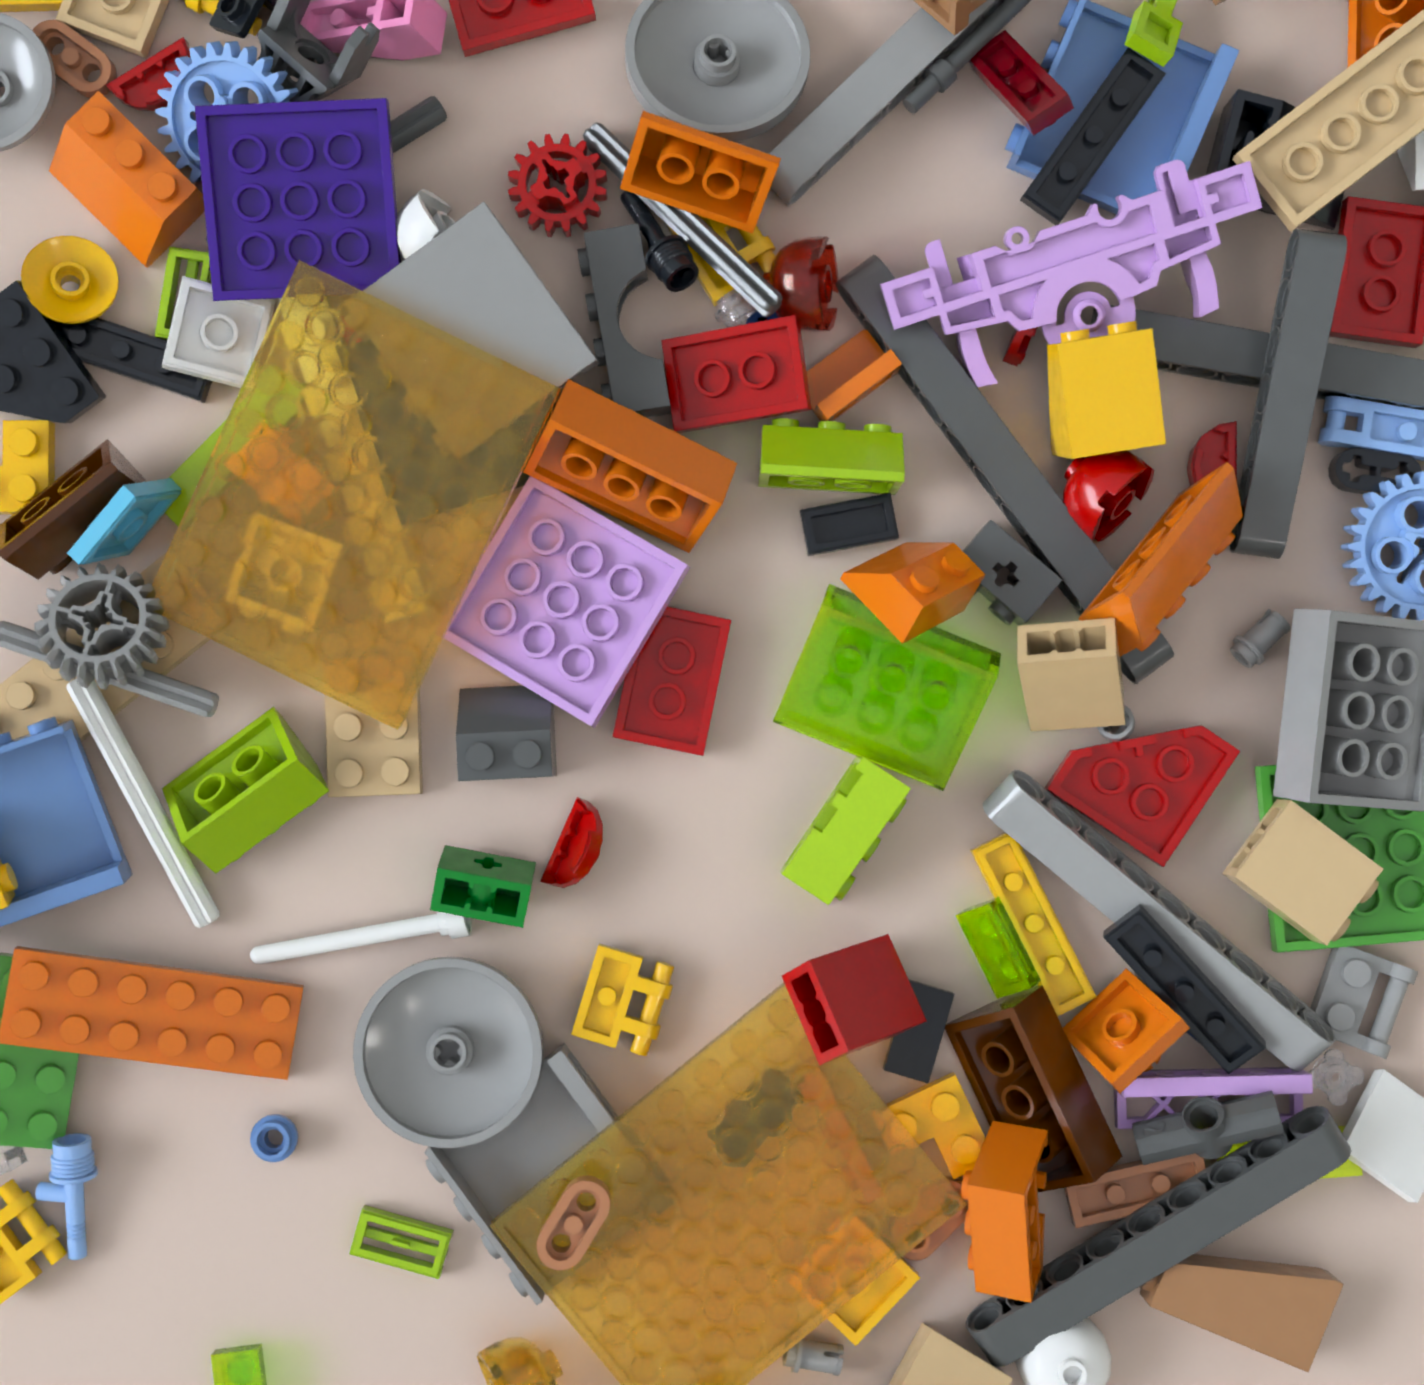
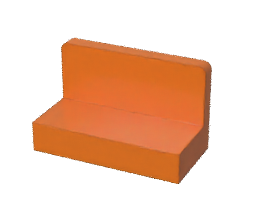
(849, 375)

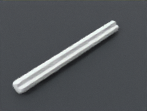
(144, 803)

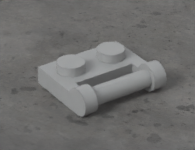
(1346, 993)

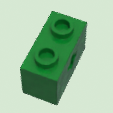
(482, 886)

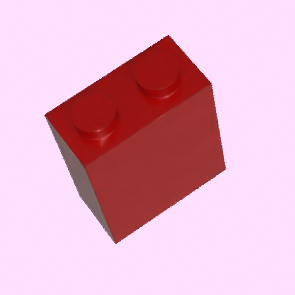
(853, 998)

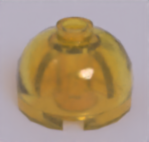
(518, 1363)

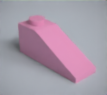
(406, 26)

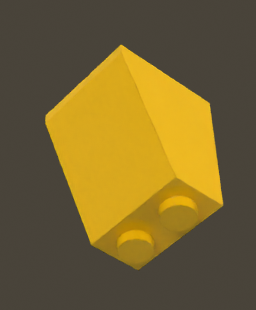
(1104, 392)

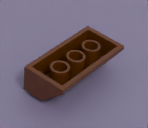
(1032, 1079)

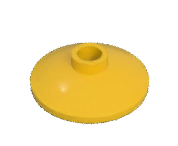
(67, 260)

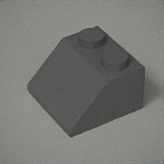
(504, 734)

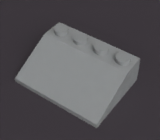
(1353, 711)

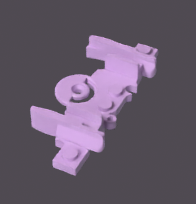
(1120, 253)

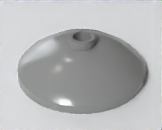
(28, 82)

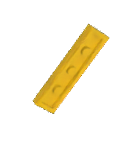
(1015, 882)

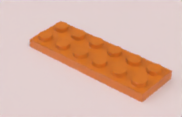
(150, 1013)

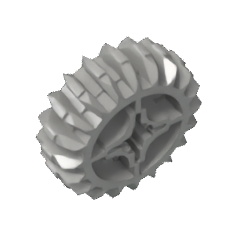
(69, 612)

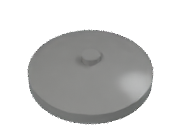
(718, 63)
(448, 1052)

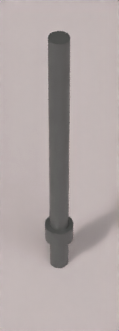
(943, 71)

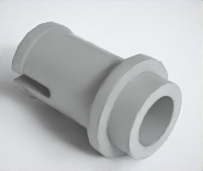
(1259, 639)
(814, 1357)

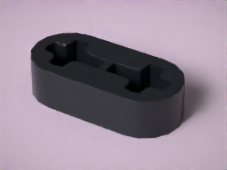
(1370, 460)

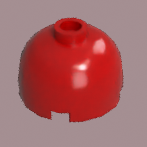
(1102, 489)

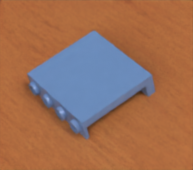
(1162, 131)
(54, 822)

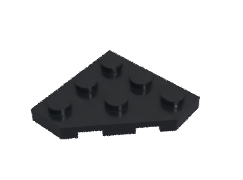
(38, 366)

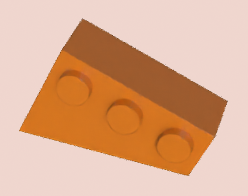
(1005, 1212)

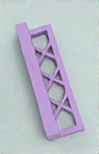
(1212, 1084)

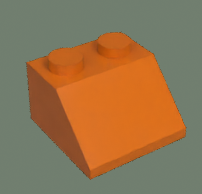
(915, 586)

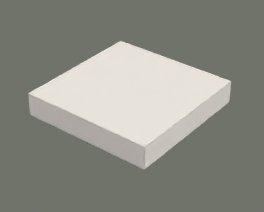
(215, 336)
(1389, 1135)

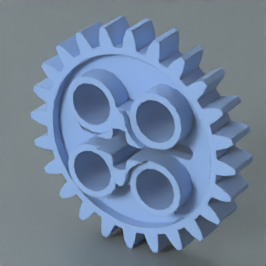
(230, 76)
(1383, 524)

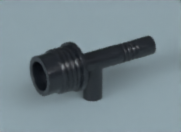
(666, 254)

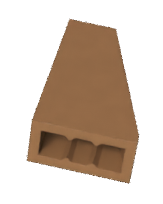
(1251, 1302)

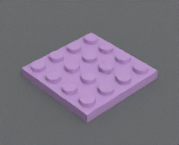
(564, 600)

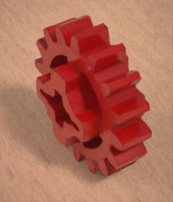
(571, 173)

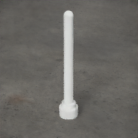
(445, 923)

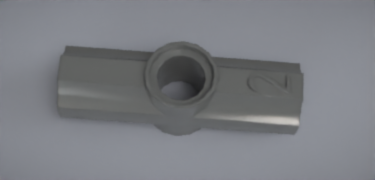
(1229, 1124)

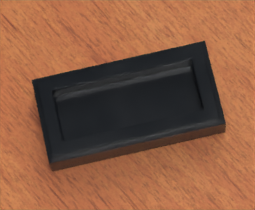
(849, 524)
(915, 1050)

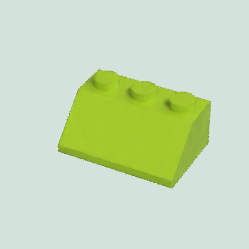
(831, 457)
(243, 791)

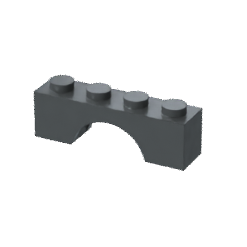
(617, 268)

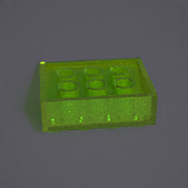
(886, 698)

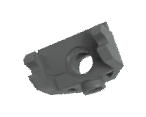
(297, 49)

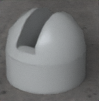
(1124, 730)

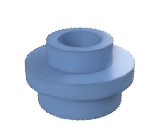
(264, 1148)

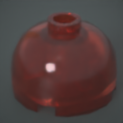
(805, 278)

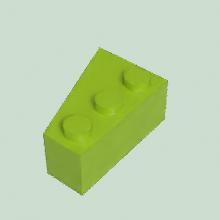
(845, 830)

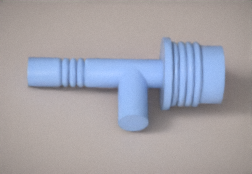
(70, 1167)

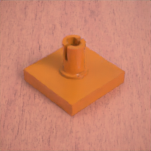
(1124, 1030)

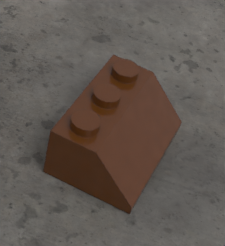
(54, 520)

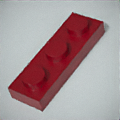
(1021, 83)

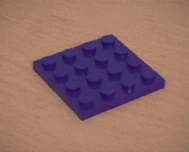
(294, 188)

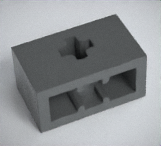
(1029, 577)

